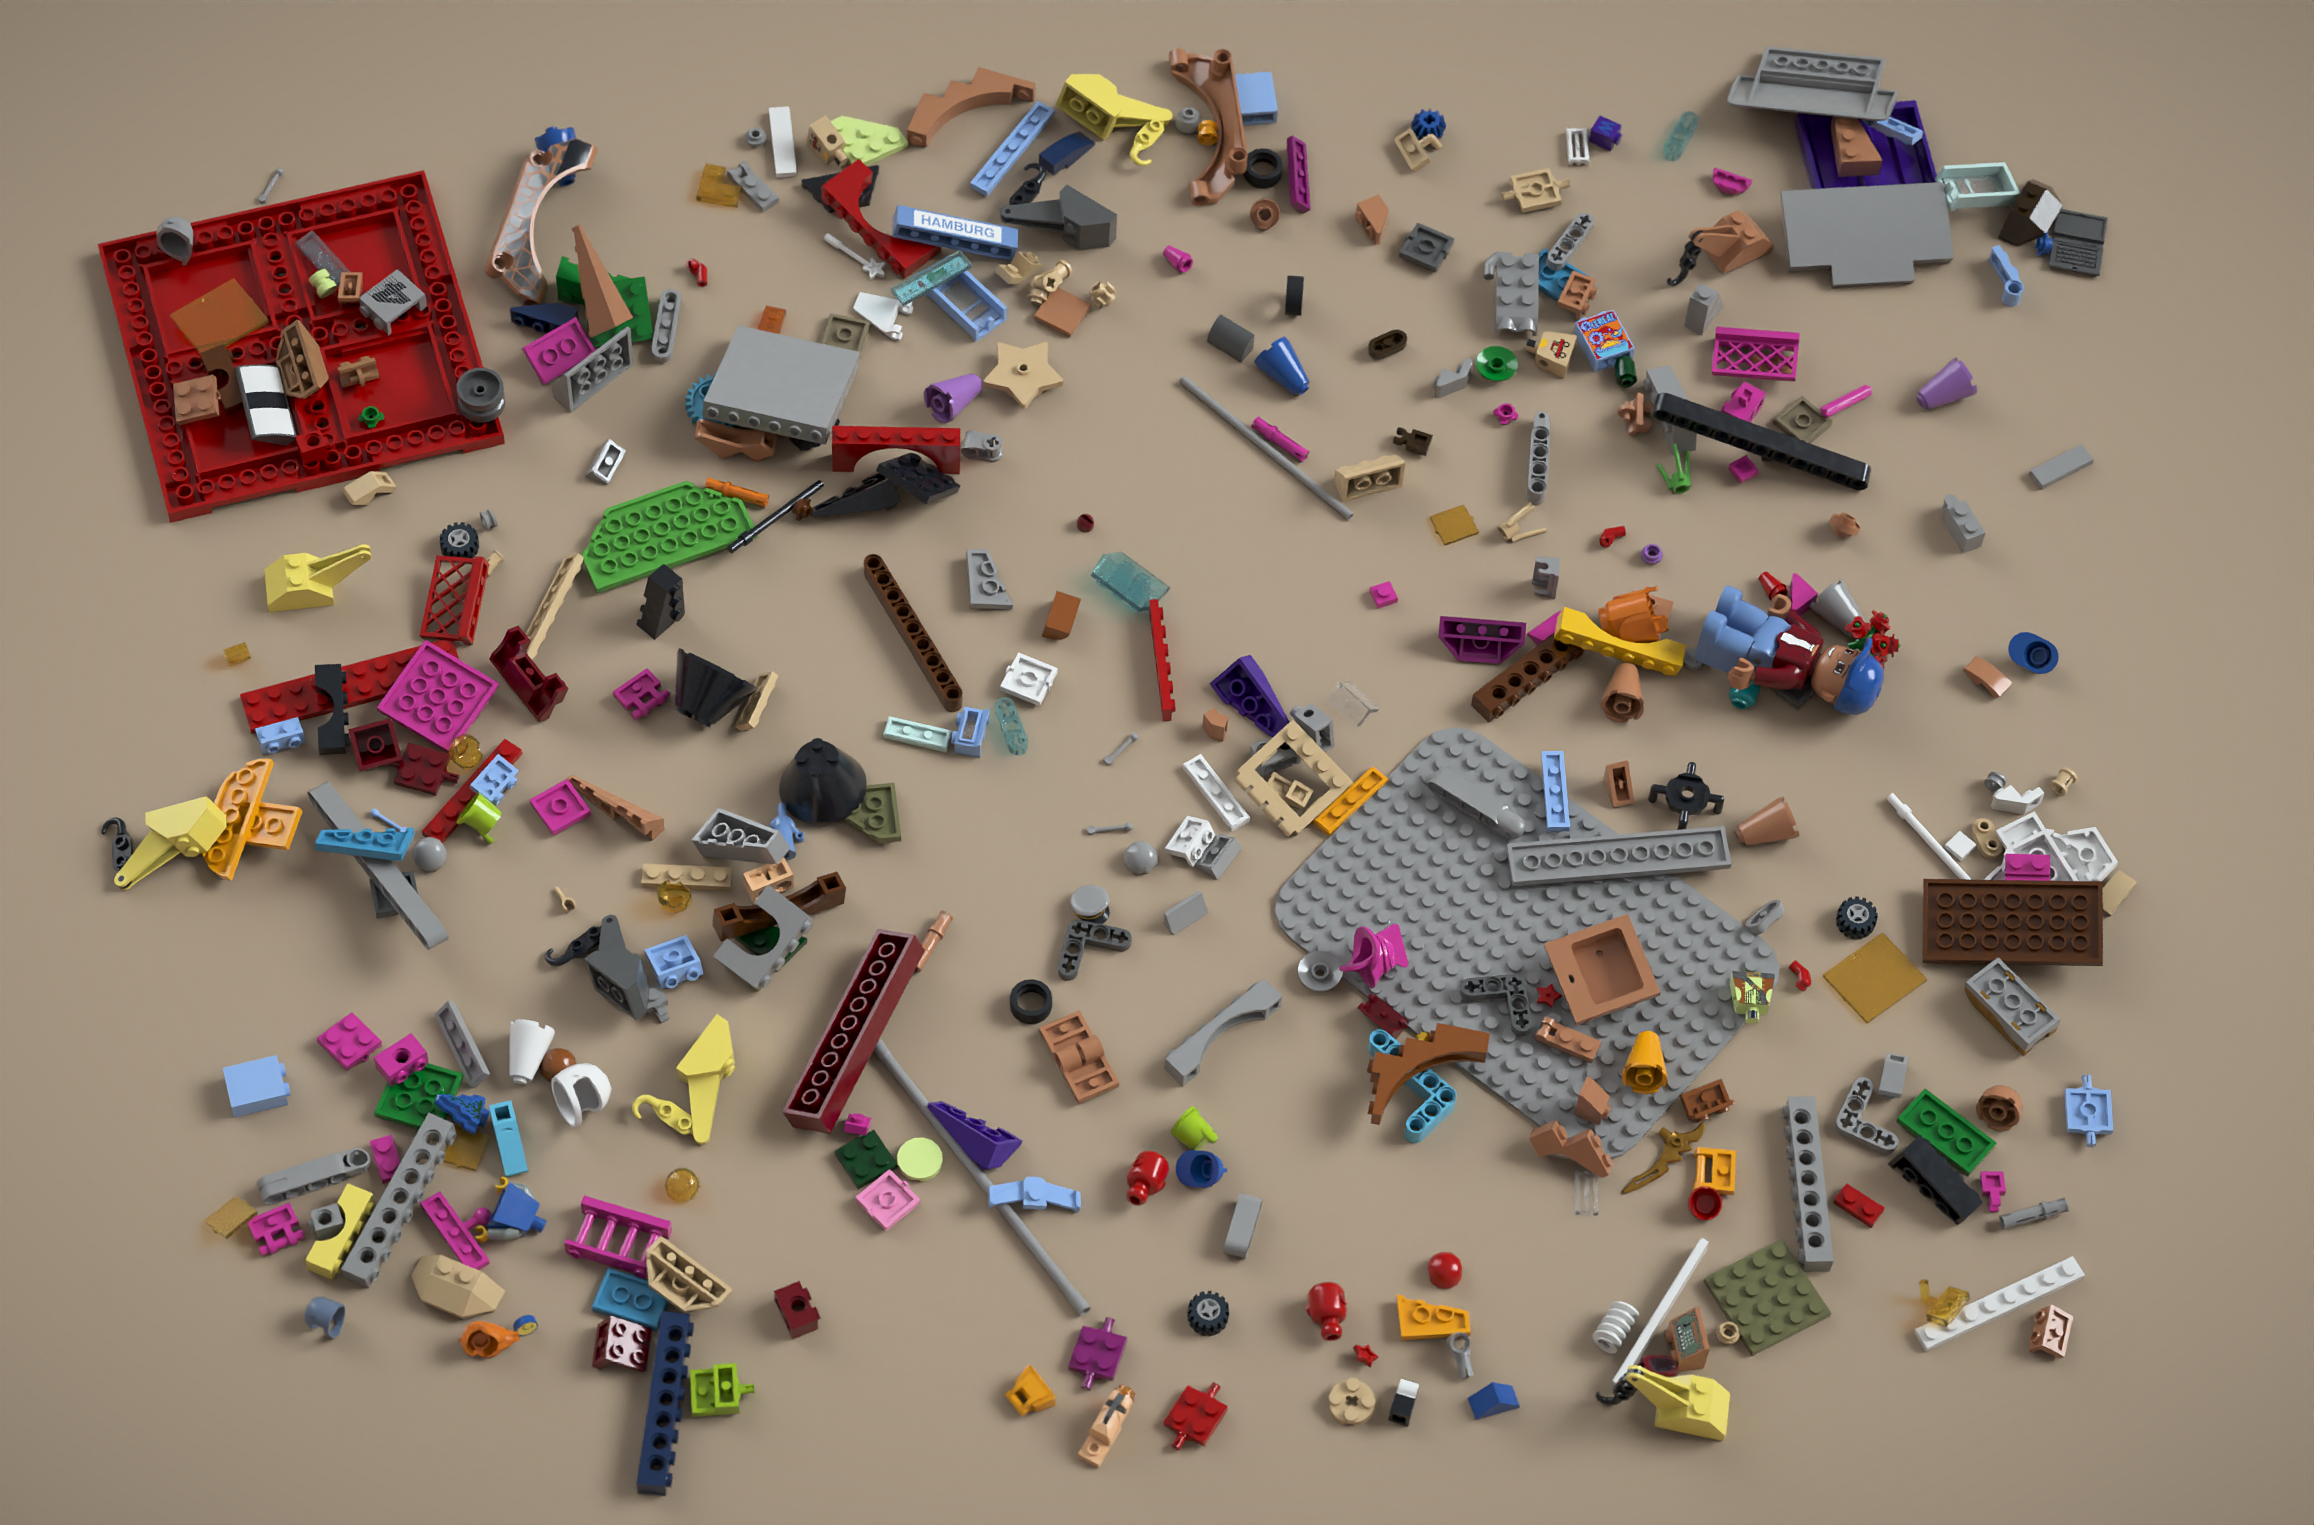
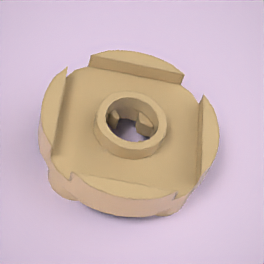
(1355, 1390)

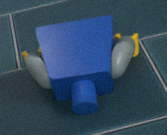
(512, 1214)

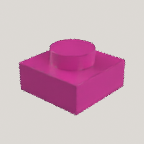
(1743, 469)
(1383, 594)
(857, 1124)

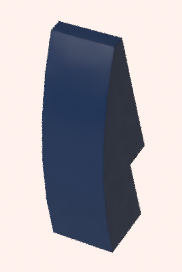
(1065, 152)

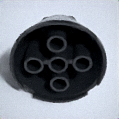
(707, 689)
(822, 784)

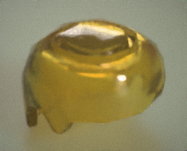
(465, 752)
(673, 897)
(682, 1185)

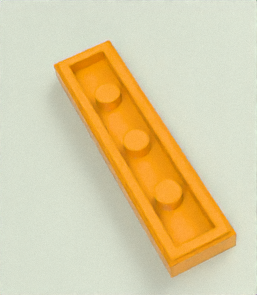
(1350, 801)

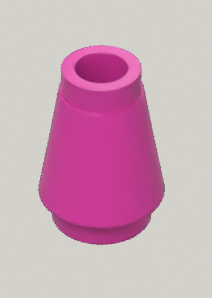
(1180, 260)

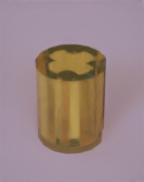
(237, 654)

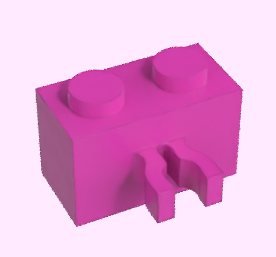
(1745, 402)

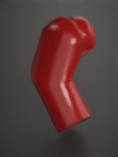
(698, 270)
(1609, 534)
(1803, 975)

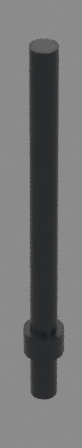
(747, 536)

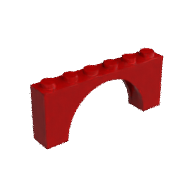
(843, 195)
(855, 442)

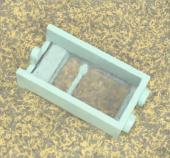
(1978, 185)

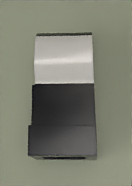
(1404, 1402)

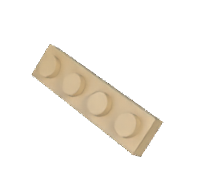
(690, 876)

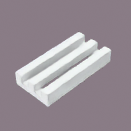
(1578, 160)

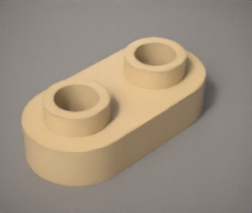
(1985, 837)

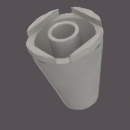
(1837, 606)

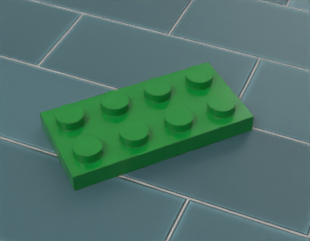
(1947, 1131)

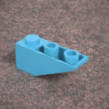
(508, 1138)

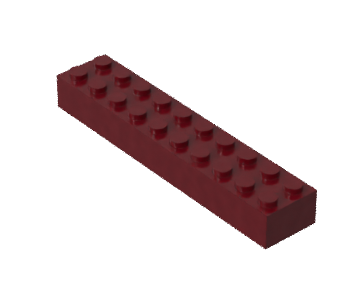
(853, 1031)

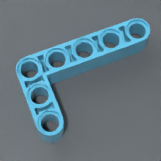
(1432, 1096)

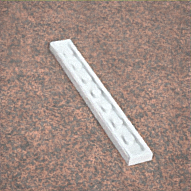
(1663, 1309)

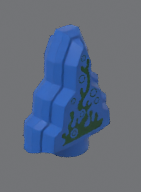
(465, 1110)

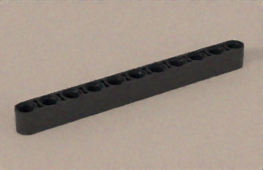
(1762, 441)

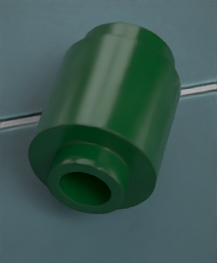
(1625, 371)

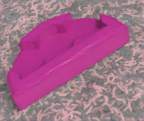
(1730, 182)

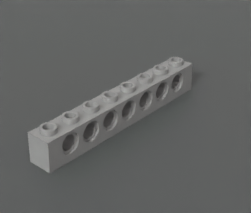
(1805, 1110)
(432, 1129)

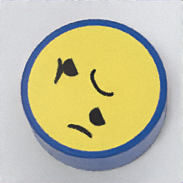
(525, 1325)

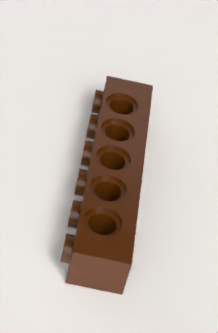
(1490, 707)

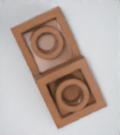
(1983, 672)

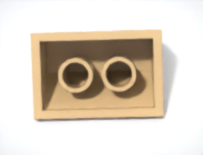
(1369, 477)

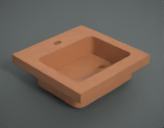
(1605, 968)

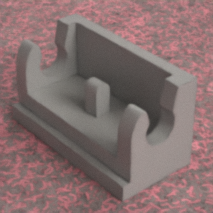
(1547, 575)

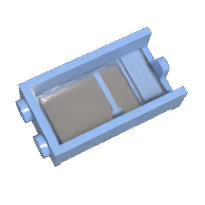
(970, 305)

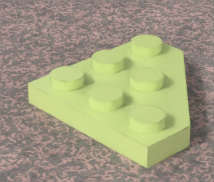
(868, 140)

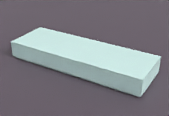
(917, 734)

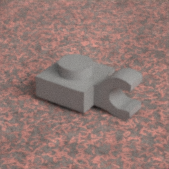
(657, 1003)

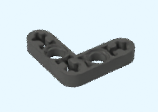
(1079, 940)
(1506, 991)

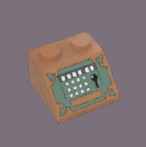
(1688, 1340)

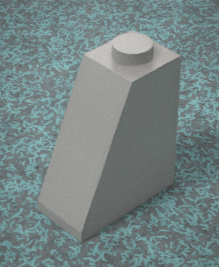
(1702, 308)

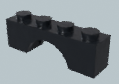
(332, 735)

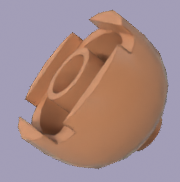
(2000, 1107)

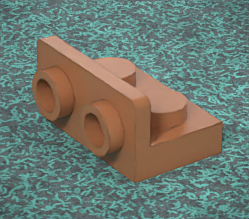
(1577, 294)
(2051, 1331)

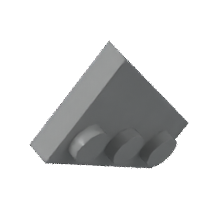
(984, 584)

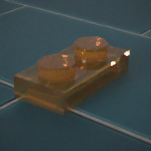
(772, 319)

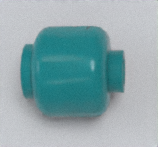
(1744, 697)

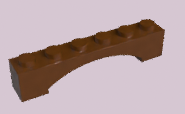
(820, 895)

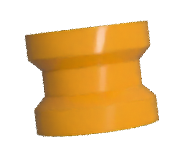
(1207, 132)

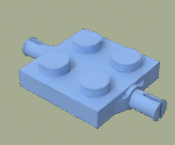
(2088, 1111)

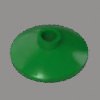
(1496, 357)

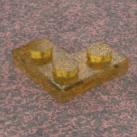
(714, 191)

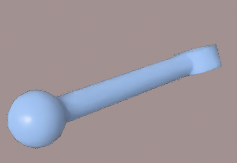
(375, 813)

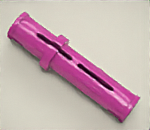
(1273, 434)

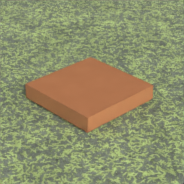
(1062, 312)

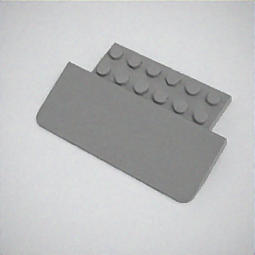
(1816, 85)

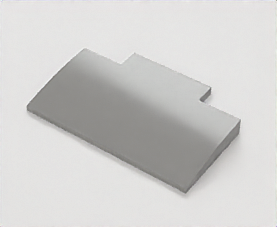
(1866, 231)

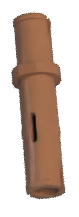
(935, 933)

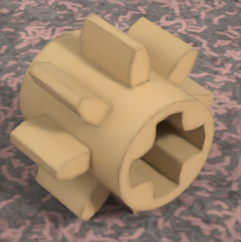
(1102, 294)

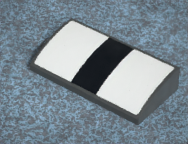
(266, 403)

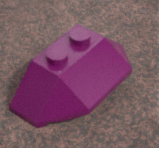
(1481, 638)

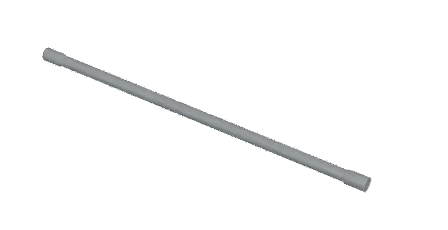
(1072, 1295)

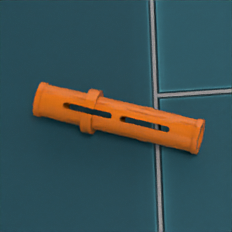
(730, 490)

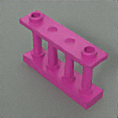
(616, 1215)

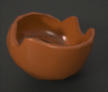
(556, 1061)

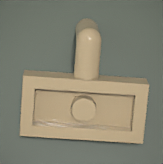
(1413, 149)

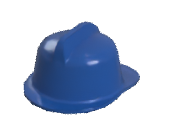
(2033, 652)
(1199, 1168)

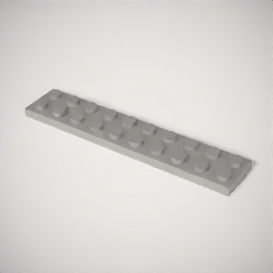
(1618, 856)

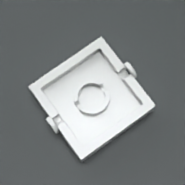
(1028, 679)

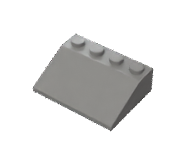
(595, 371)

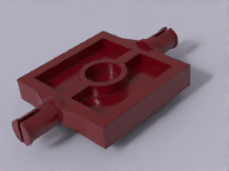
(423, 769)

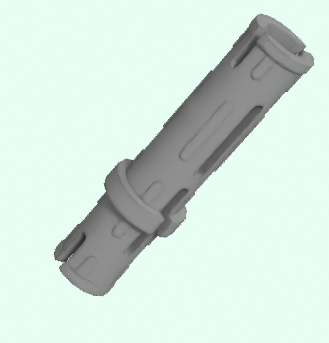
(2043, 1210)

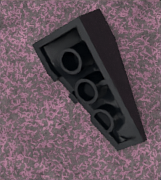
(873, 495)

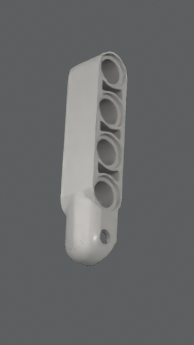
(1536, 464)
(1476, 803)
(312, 1175)

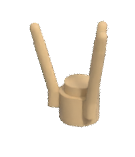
(1510, 528)

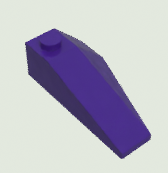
(1249, 692)
(982, 1144)

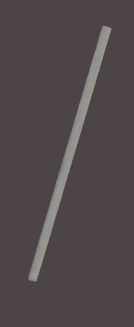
(1266, 447)

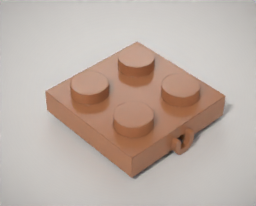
(196, 399)

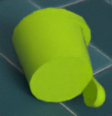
(480, 815)
(1193, 1130)

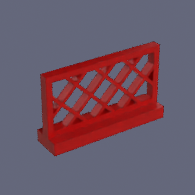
(471, 604)

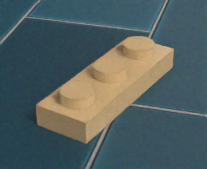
(757, 701)

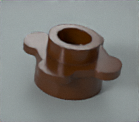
(802, 508)

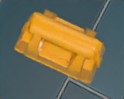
(1034, 1391)

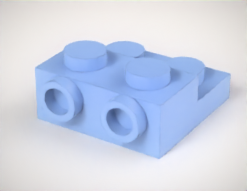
(674, 962)

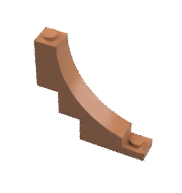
(985, 89)

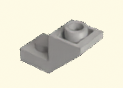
(1450, 381)
(1893, 1075)

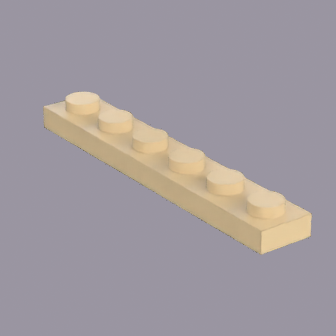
(552, 602)

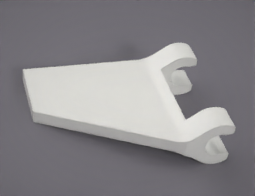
(882, 313)

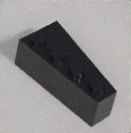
(1936, 1179)

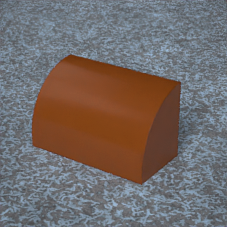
(1061, 616)

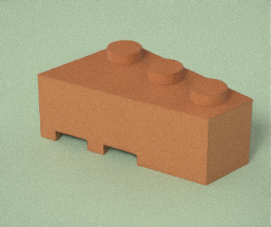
(1853, 149)

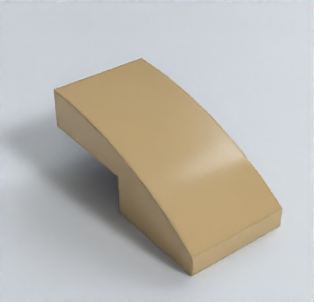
(1293, 793)
(2116, 891)

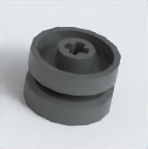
(481, 395)

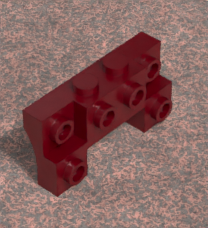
(525, 678)

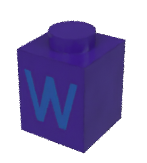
(1605, 133)

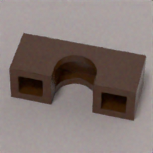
(219, 362)

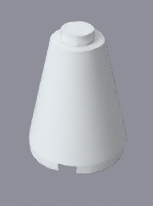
(527, 1048)

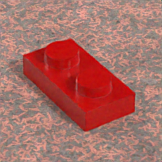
(1858, 1205)

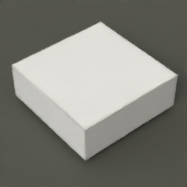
(1960, 846)

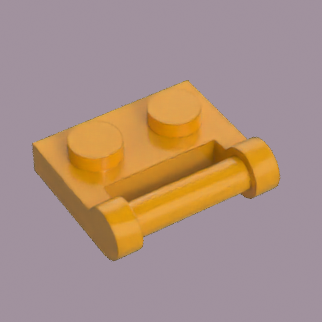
(1722, 1169)

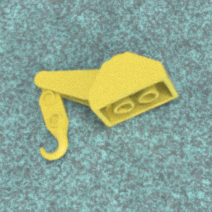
(1099, 108)
(702, 1069)

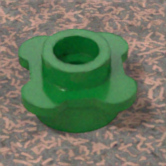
(371, 412)

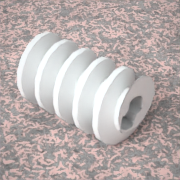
(1614, 1326)

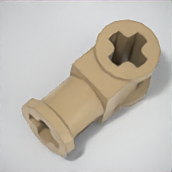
(1050, 279)

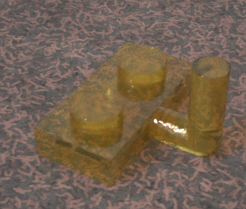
(1946, 1307)

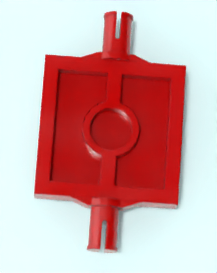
(1195, 1416)

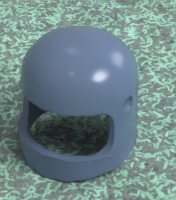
(320, 1313)

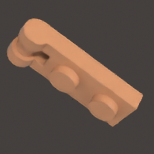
(1568, 1040)

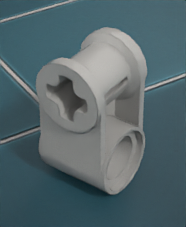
(979, 445)

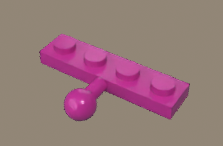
(457, 1233)

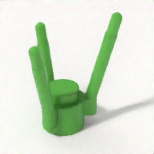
(1679, 482)

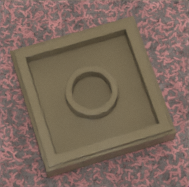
(846, 332)
(1802, 421)

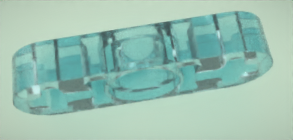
(1680, 143)
(1010, 735)

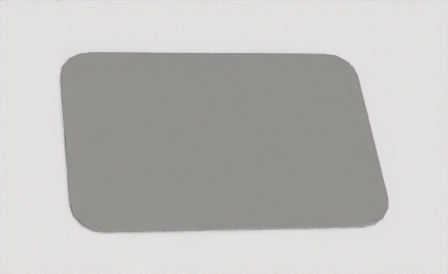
(1460, 918)

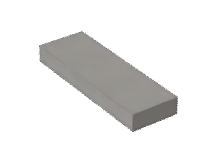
(2061, 466)

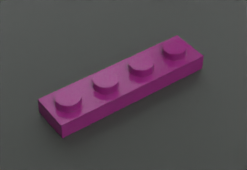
(1298, 174)

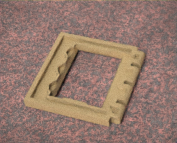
(1316, 759)

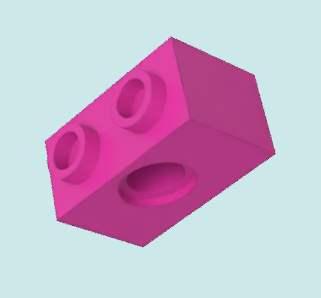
(407, 1049)

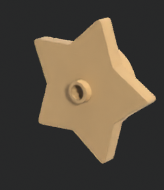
(1023, 372)

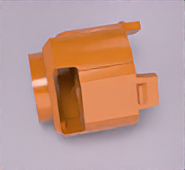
(1633, 617)

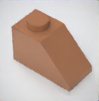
(1592, 1102)

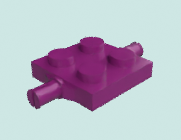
(1097, 1353)

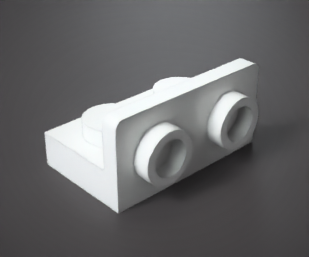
(1191, 839)

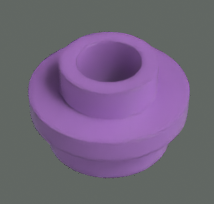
(1652, 549)

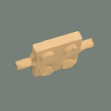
(1535, 190)

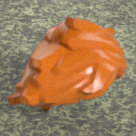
(486, 1339)

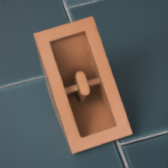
(350, 288)
(1618, 783)

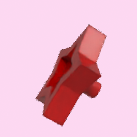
(1547, 995)
(1365, 1354)

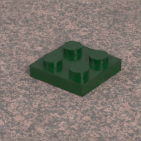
(865, 1159)

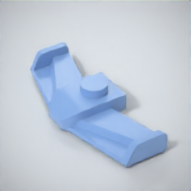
(1034, 1194)

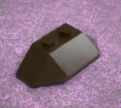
(2031, 214)

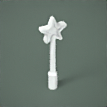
(873, 268)

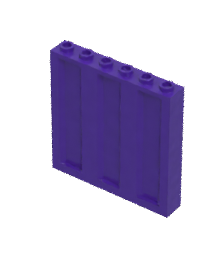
(1900, 162)

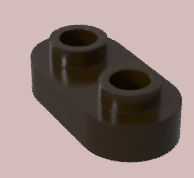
(1386, 344)

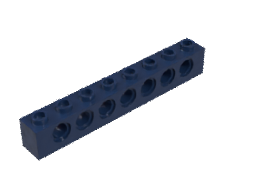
(648, 1480)

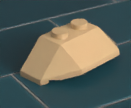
(682, 1279)
(455, 1287)

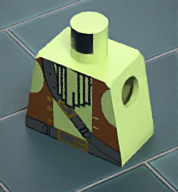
(1751, 994)

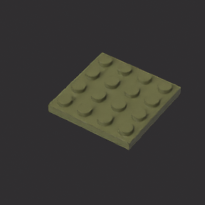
(1767, 1297)

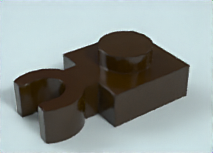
(1415, 441)

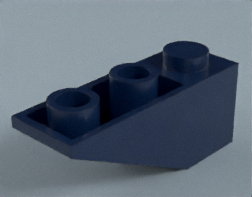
(543, 316)

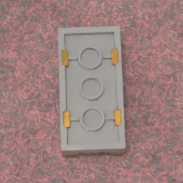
(2011, 1006)

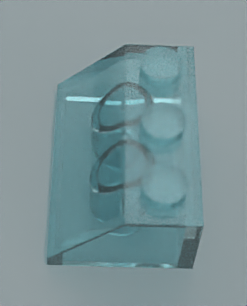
(1128, 581)

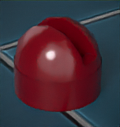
(1083, 525)

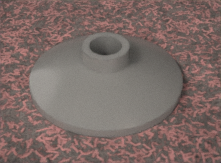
(1320, 962)

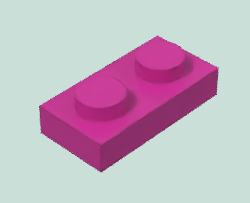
(385, 1157)

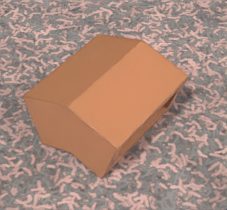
(1215, 724)

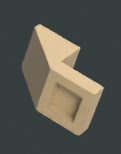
(1020, 268)
(364, 488)

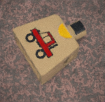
(826, 142)
(1553, 352)

